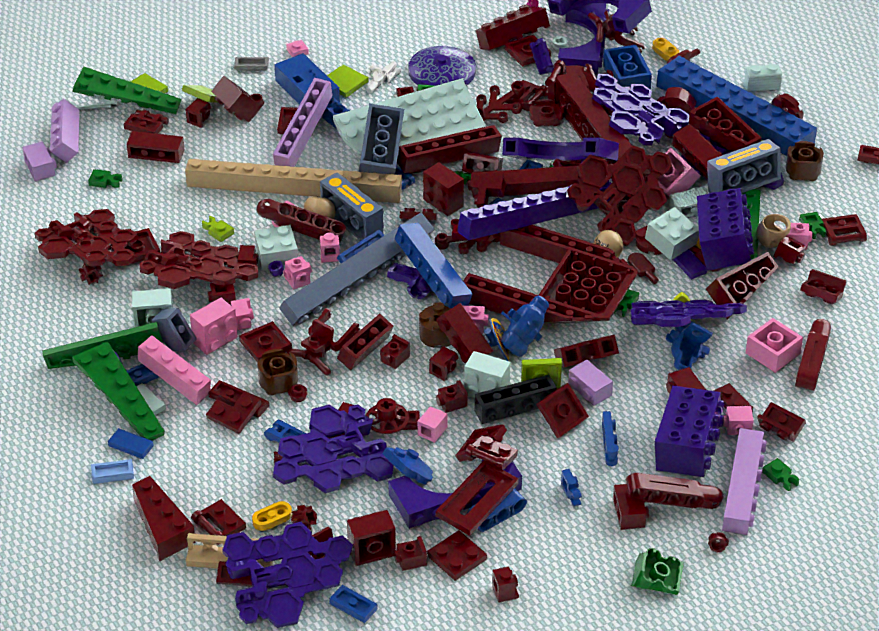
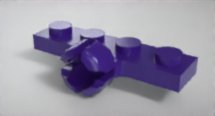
(410, 275)

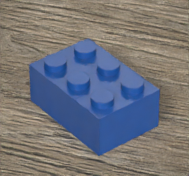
(627, 66)

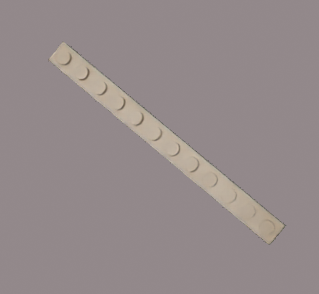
(286, 179)

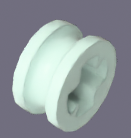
(559, 42)

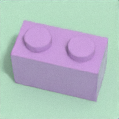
(39, 161)
(590, 382)

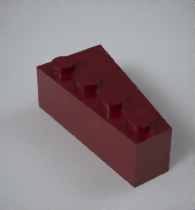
(512, 26)
(722, 125)
(742, 281)
(162, 518)

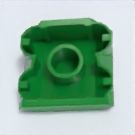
(657, 572)

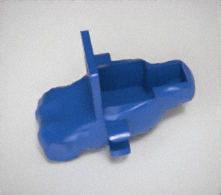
(524, 326)
(688, 344)

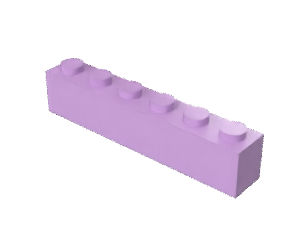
(303, 123)
(743, 481)

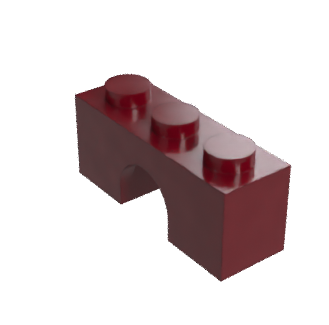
(587, 350)

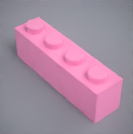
(174, 370)

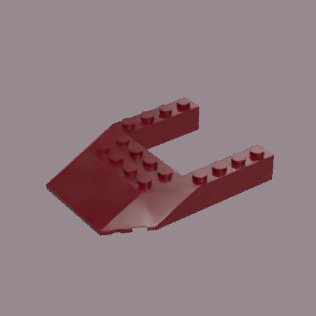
(581, 288)

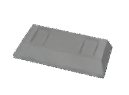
(251, 63)

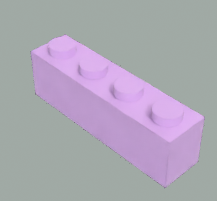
(64, 130)

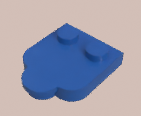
(409, 464)

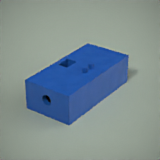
(297, 75)

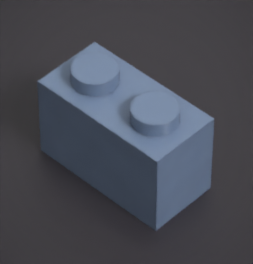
(174, 329)

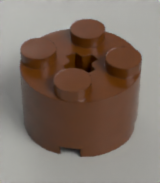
(804, 161)
(429, 329)
(277, 371)

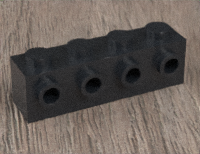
(512, 399)

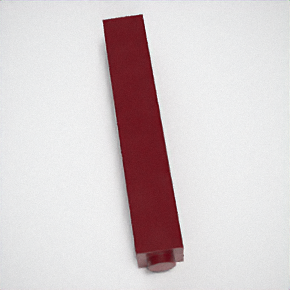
(533, 180)

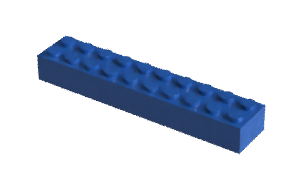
(763, 117)

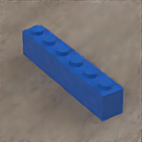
(432, 265)

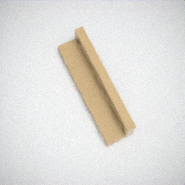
(209, 554)

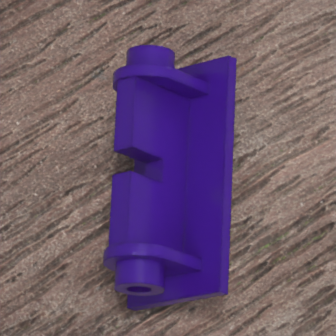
(541, 56)

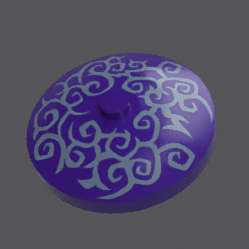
(441, 65)

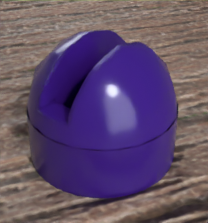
(272, 268)

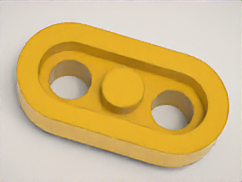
(664, 48)
(272, 516)

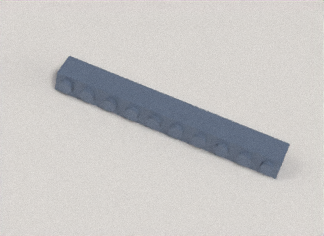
(346, 275)

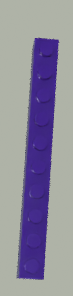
(519, 213)

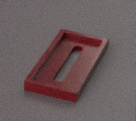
(463, 495)

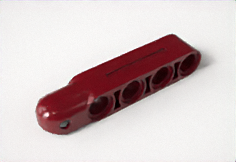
(301, 220)
(813, 355)
(672, 491)

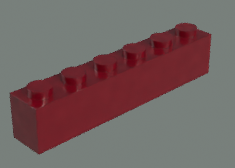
(448, 148)

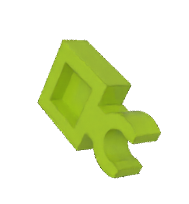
(218, 230)

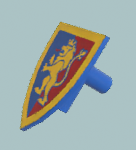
(494, 337)

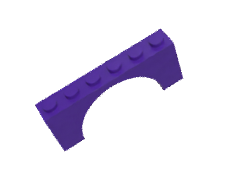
(625, 19)
(591, 52)
(567, 151)
(420, 505)

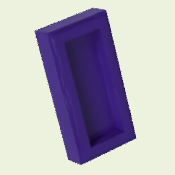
(690, 264)

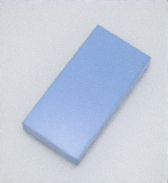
(112, 471)

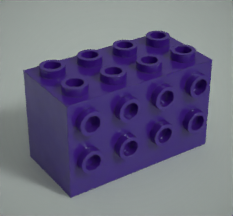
(724, 228)
(689, 431)

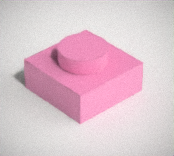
(297, 48)

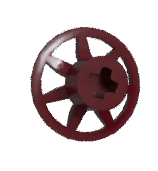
(387, 413)

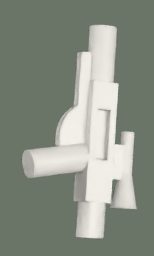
(381, 75)

